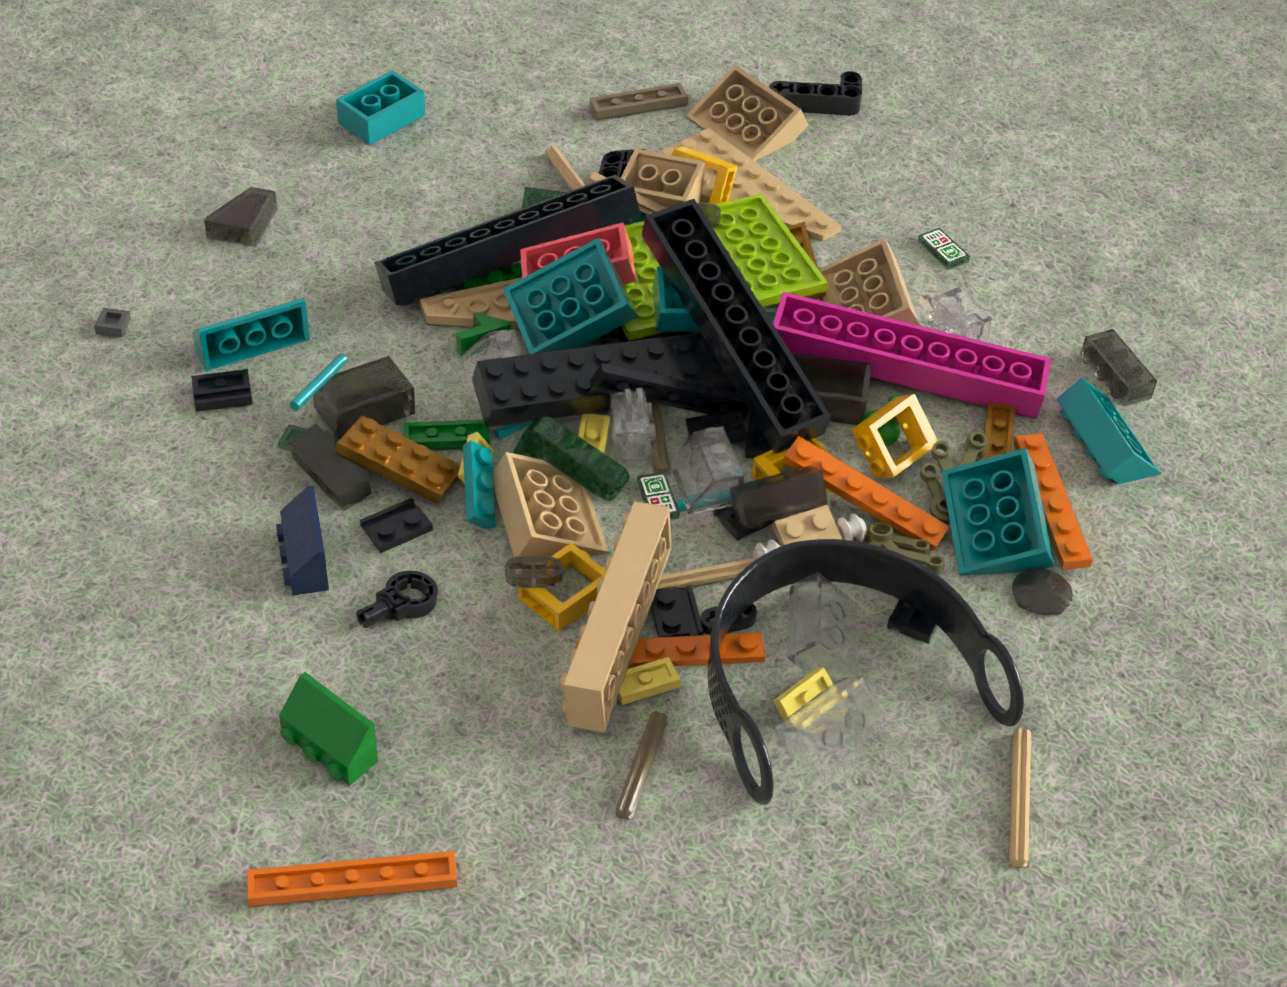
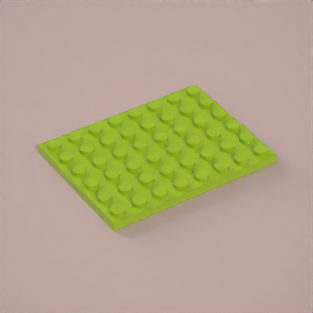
(757, 244)

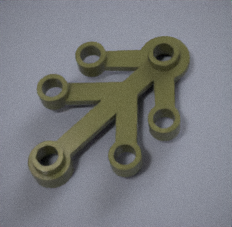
(972, 451)
(882, 535)

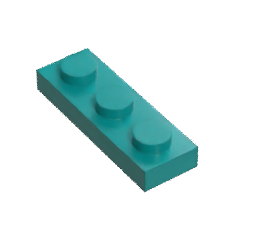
(479, 485)

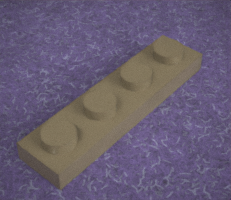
(638, 101)

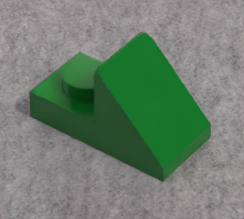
(481, 325)

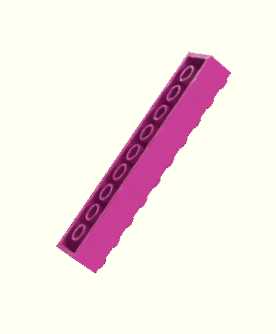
(915, 354)

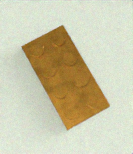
(399, 459)

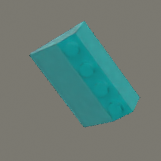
(570, 301)
(997, 515)

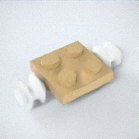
(813, 525)

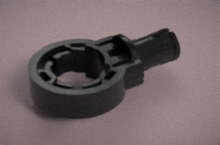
(394, 605)

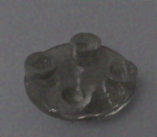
(1042, 591)

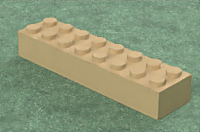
(616, 617)

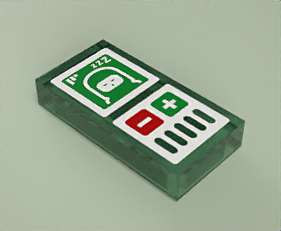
(943, 248)
(657, 491)

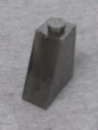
(243, 217)

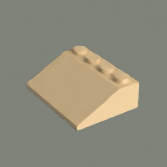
(749, 115)
(870, 283)
(544, 508)

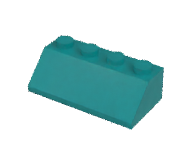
(252, 334)
(1105, 434)

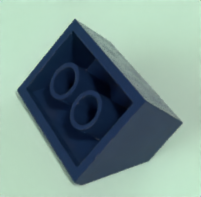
(303, 545)

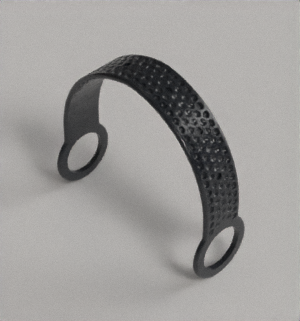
(857, 565)

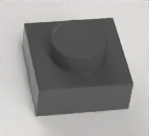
(112, 322)

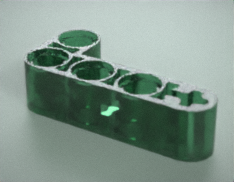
(573, 456)

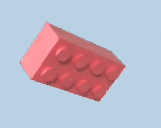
(612, 237)

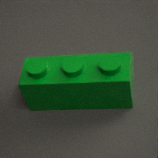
(328, 730)

